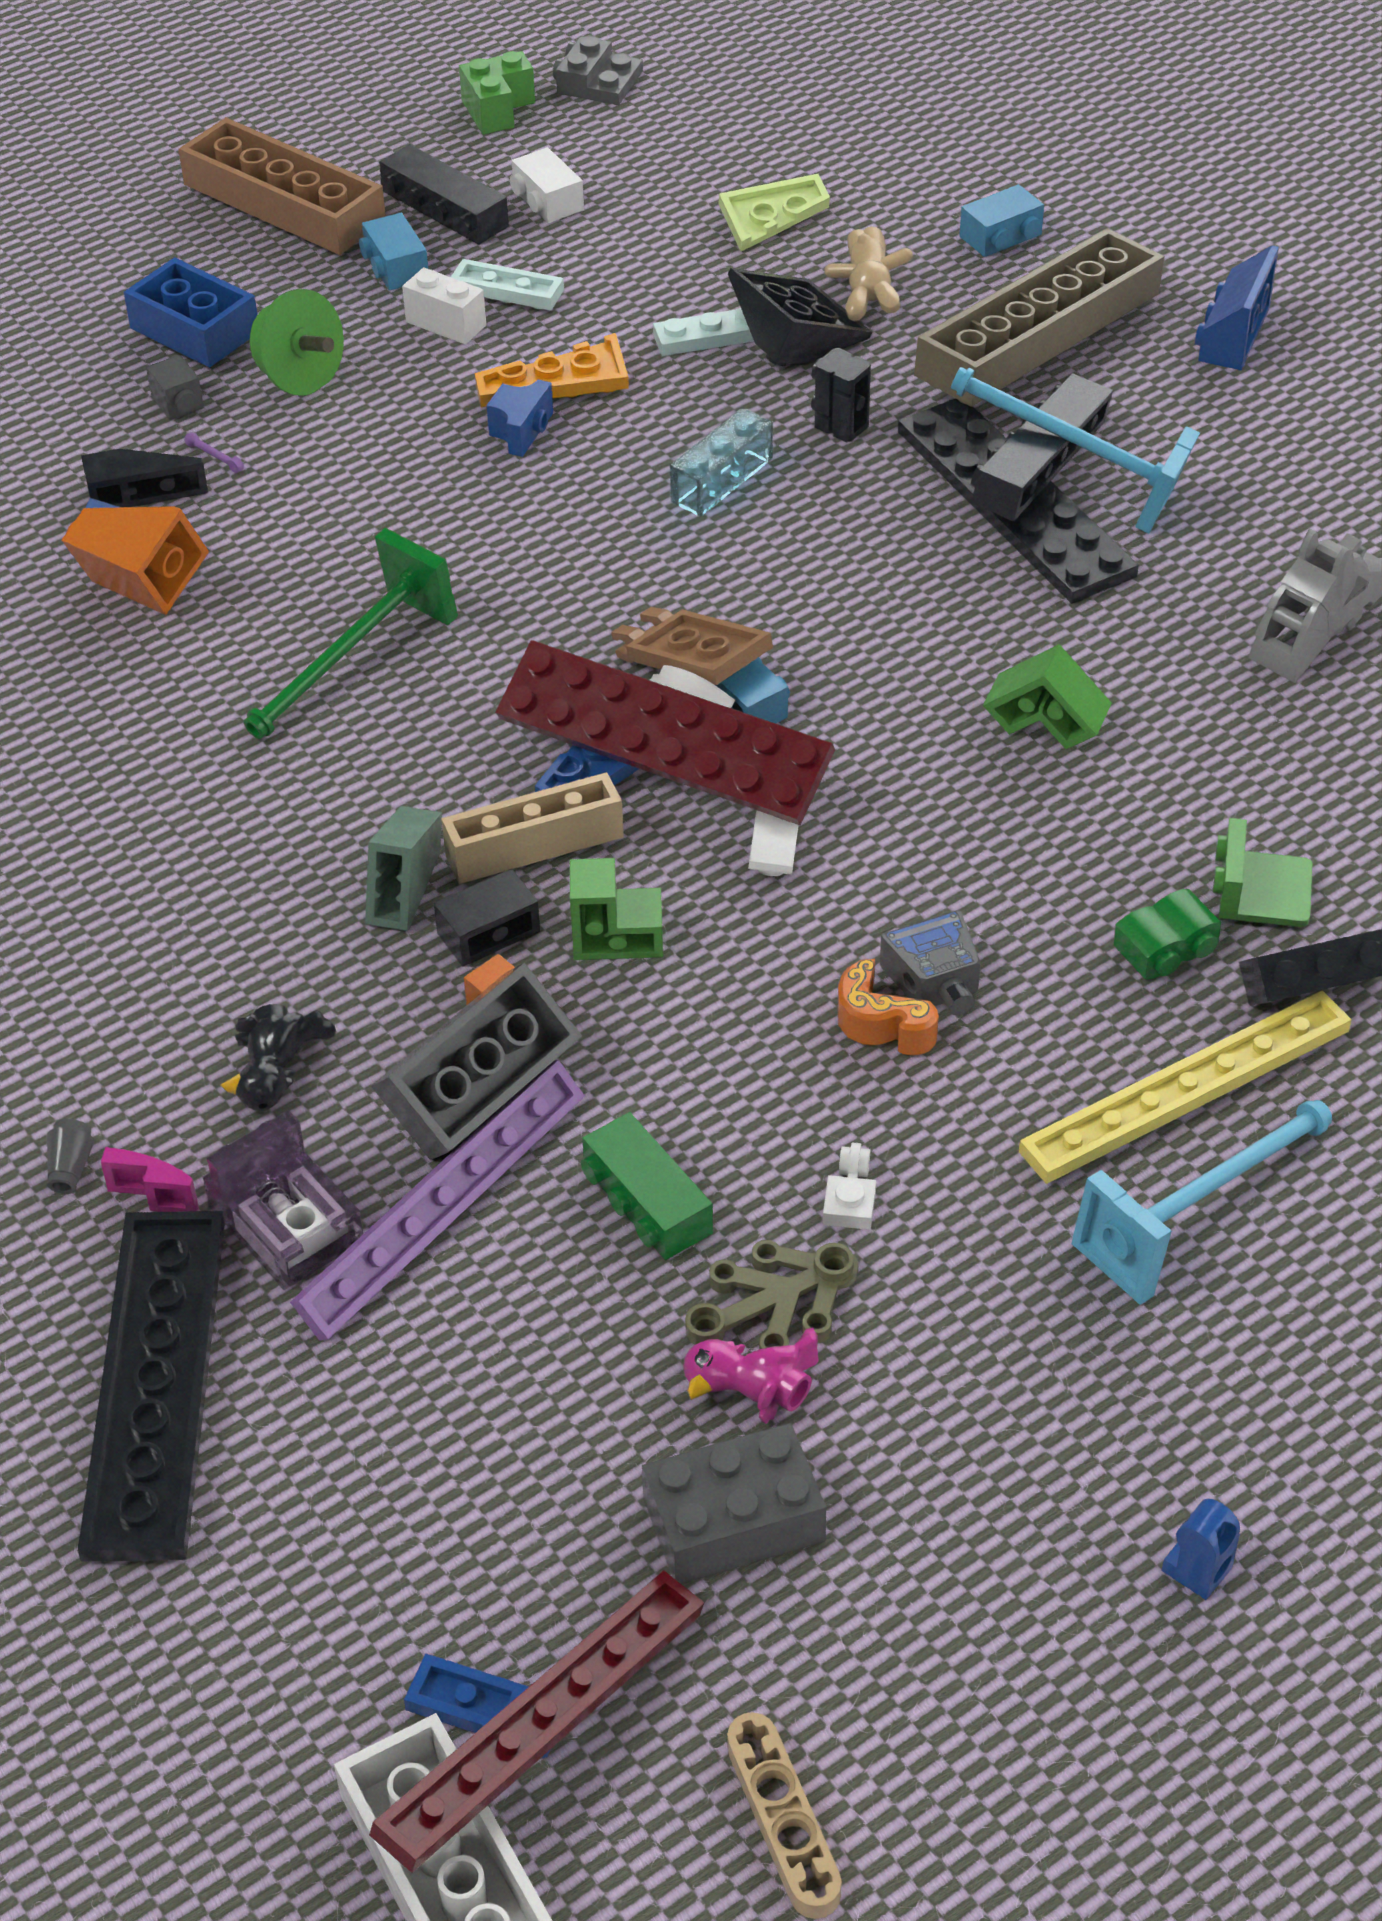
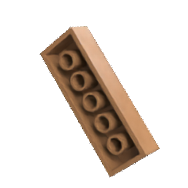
(281, 184)

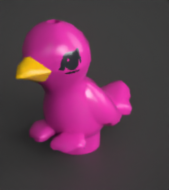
(765, 1376)

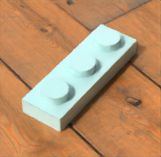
(511, 284)
(701, 332)

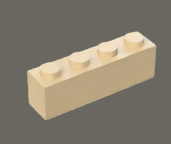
(532, 827)

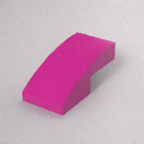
(162, 1183)

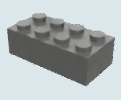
(476, 1061)

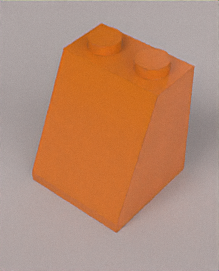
(137, 551)

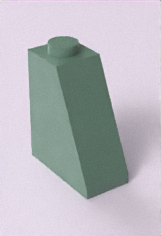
(401, 866)

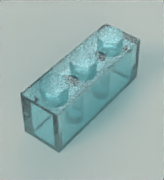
(721, 461)

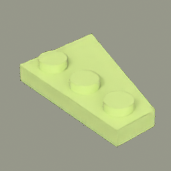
(772, 208)

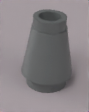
(67, 1154)

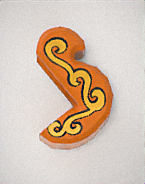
(883, 1018)

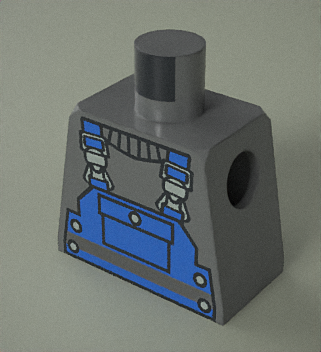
(934, 961)

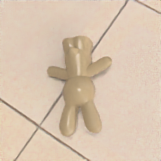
(869, 272)

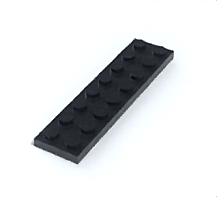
(1049, 531)
(153, 1388)

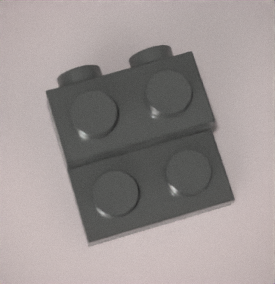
(595, 72)

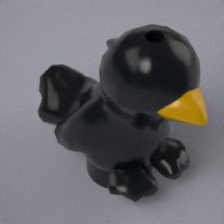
(272, 1041)

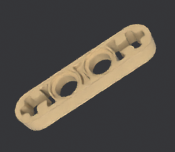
(783, 1813)

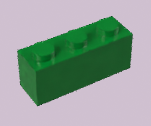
(647, 1186)

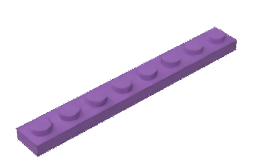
(436, 1201)

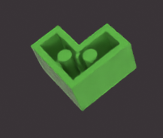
(495, 87)
(1052, 691)
(612, 920)

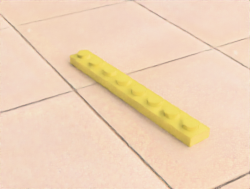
(1183, 1086)

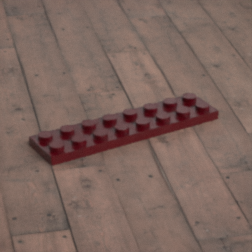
(666, 732)

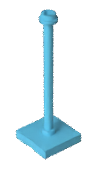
(1160, 476)
(1133, 1241)

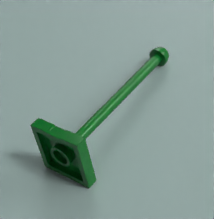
(410, 577)

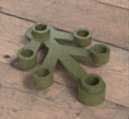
(775, 1292)

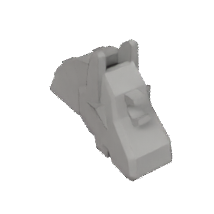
(1333, 585)

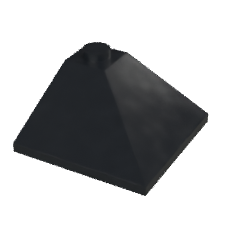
(793, 317)

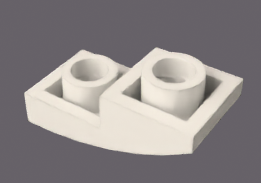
(772, 845)

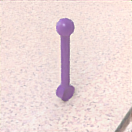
(234, 463)

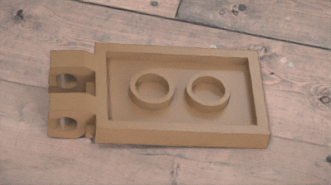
(693, 643)

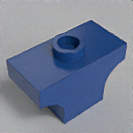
(520, 414)

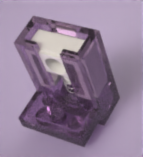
(266, 1174)

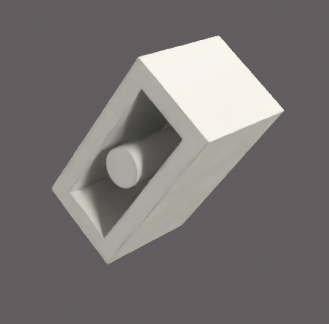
(547, 185)
(444, 305)

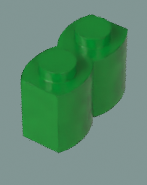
(1167, 933)

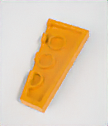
(572, 374)

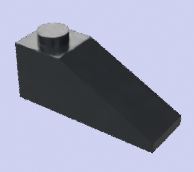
(142, 477)

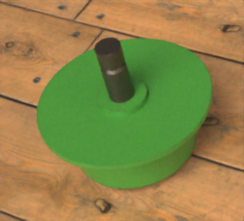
(298, 341)

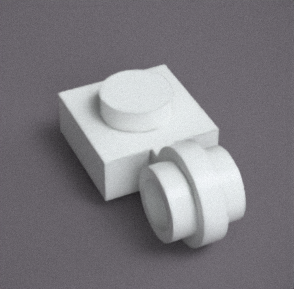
(850, 1198)

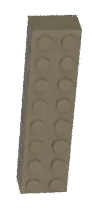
(1040, 314)

